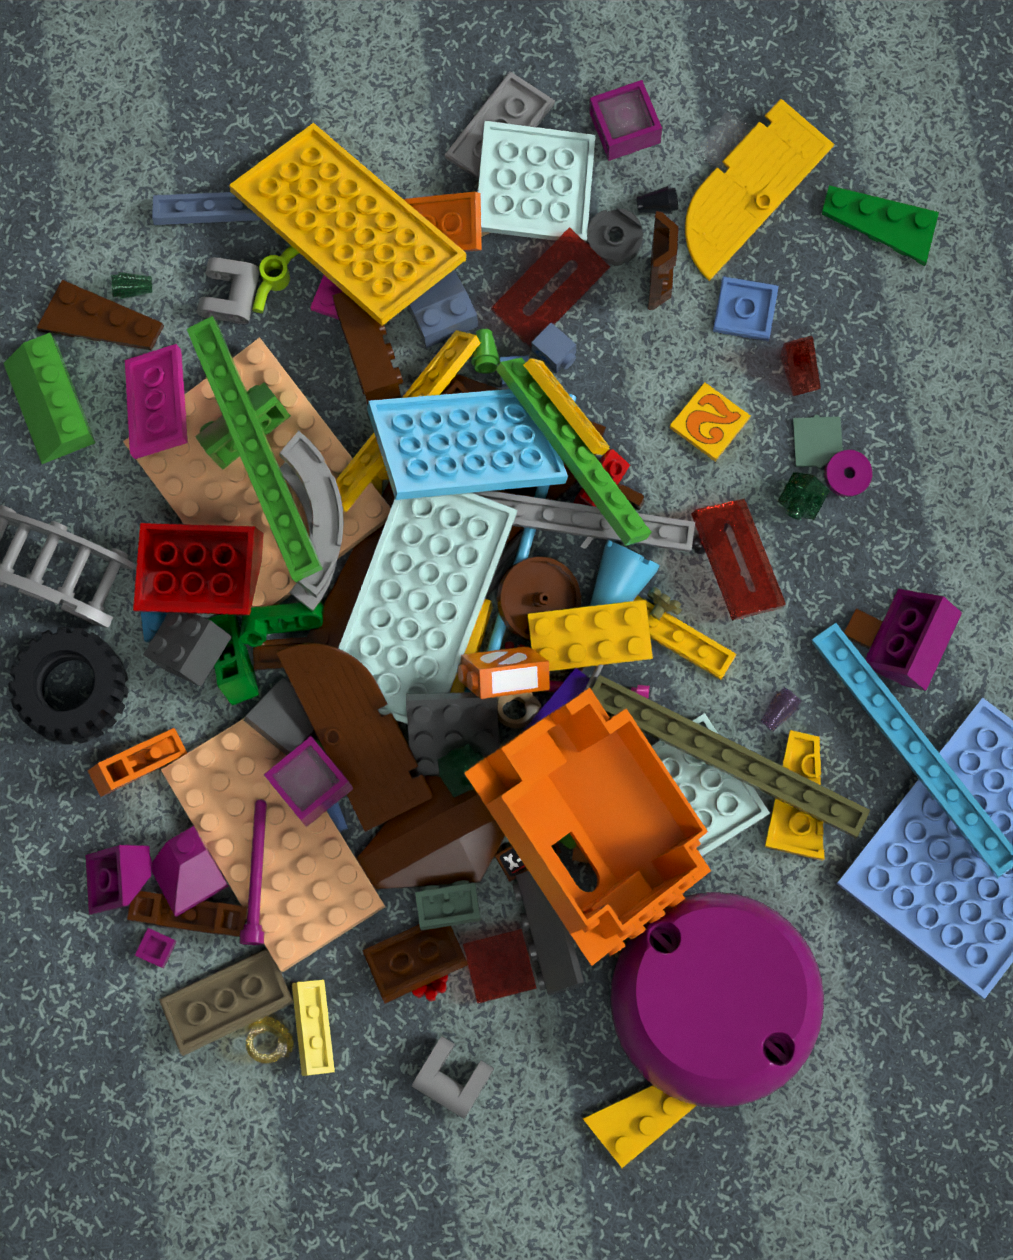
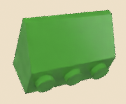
(217, 439)

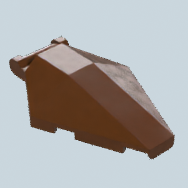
(434, 842)

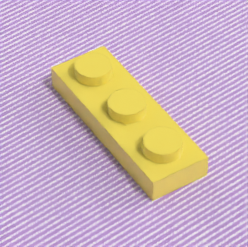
(313, 1027)

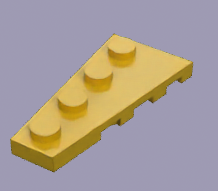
(789, 827)
(636, 1122)

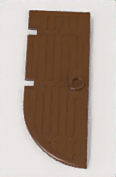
(361, 743)

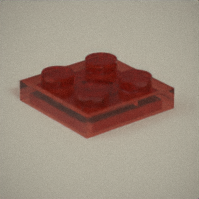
(499, 966)

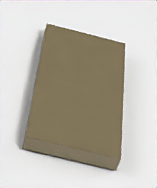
(225, 1001)

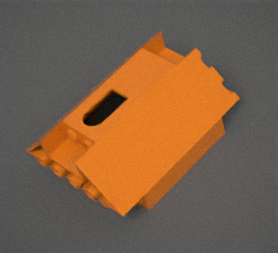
(616, 801)

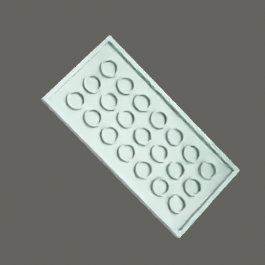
(425, 593)

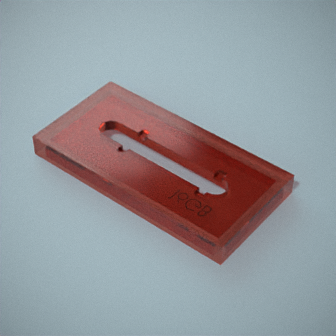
(567, 248)
(737, 596)

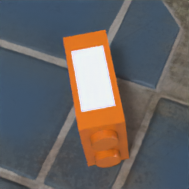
(504, 672)

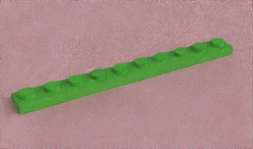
(254, 450)

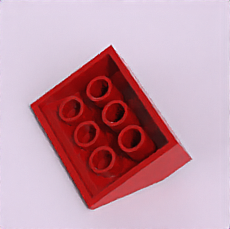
(197, 568)

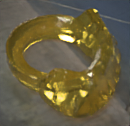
(284, 1044)

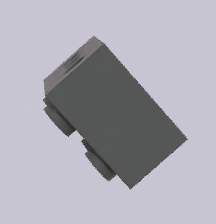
(187, 646)

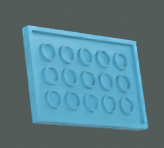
(462, 444)

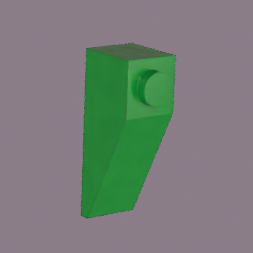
(234, 667)

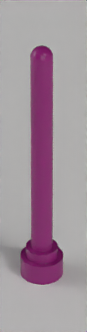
(252, 931)

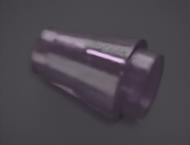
(780, 709)

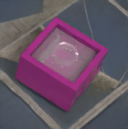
(625, 120)
(308, 781)

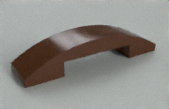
(204, 917)

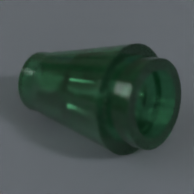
(130, 285)

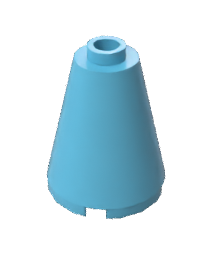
(621, 575)

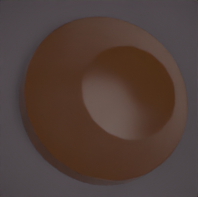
(535, 587)

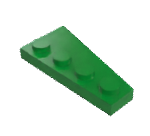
(893, 223)

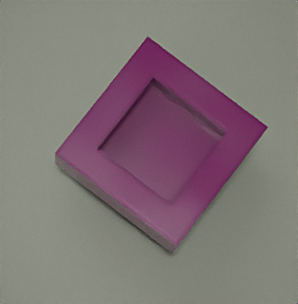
(155, 948)

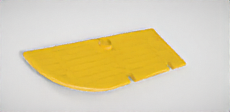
(759, 178)

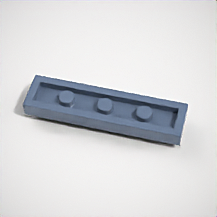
(200, 209)

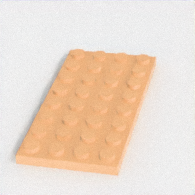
(309, 873)

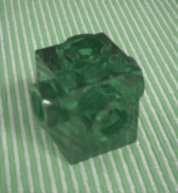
(803, 496)
(455, 765)

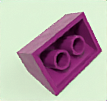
(913, 638)

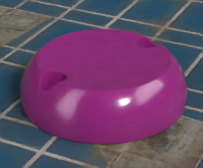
(715, 998)

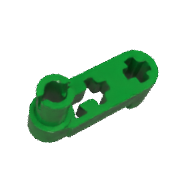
(278, 619)

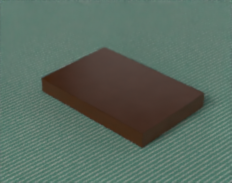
(413, 960)

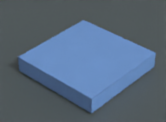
(745, 308)

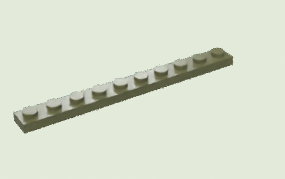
(733, 758)

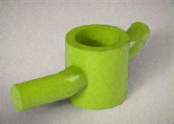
(273, 283)

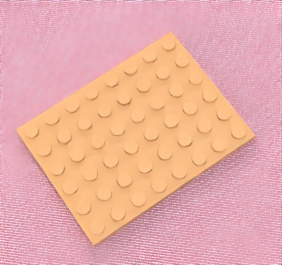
(213, 496)

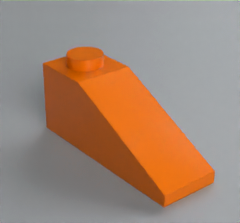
(136, 762)

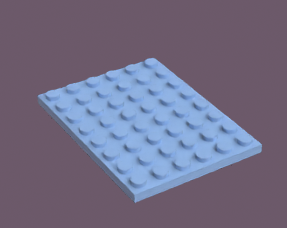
(927, 875)

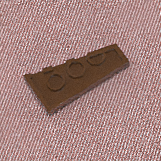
(93, 317)

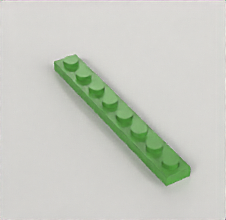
(574, 453)

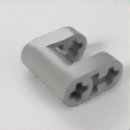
(241, 295)
(444, 1089)

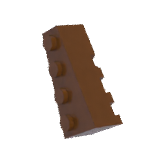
(368, 350)

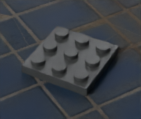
(449, 722)

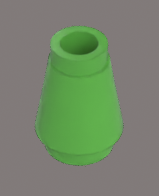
(485, 357)

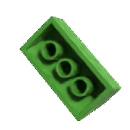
(48, 399)

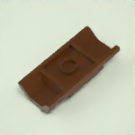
(662, 260)

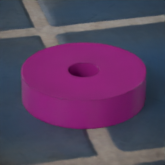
(857, 464)

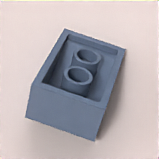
(443, 311)

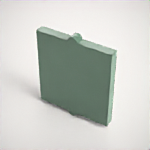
(816, 440)

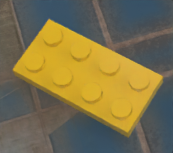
(592, 635)

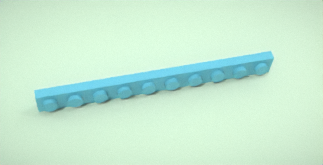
(916, 750)

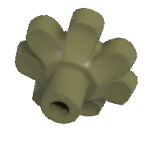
(662, 603)

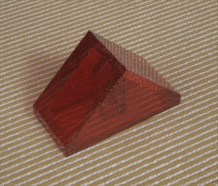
(800, 365)

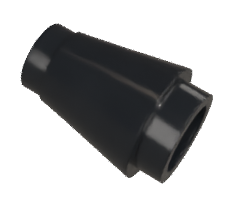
(660, 200)

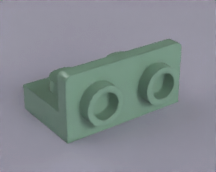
(447, 905)

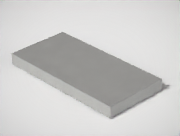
(510, 103)

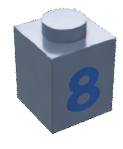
(554, 348)

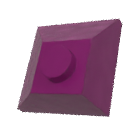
(187, 871)
(116, 876)

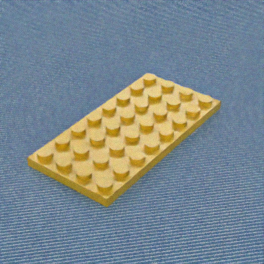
(348, 223)

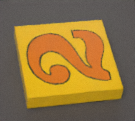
(710, 421)

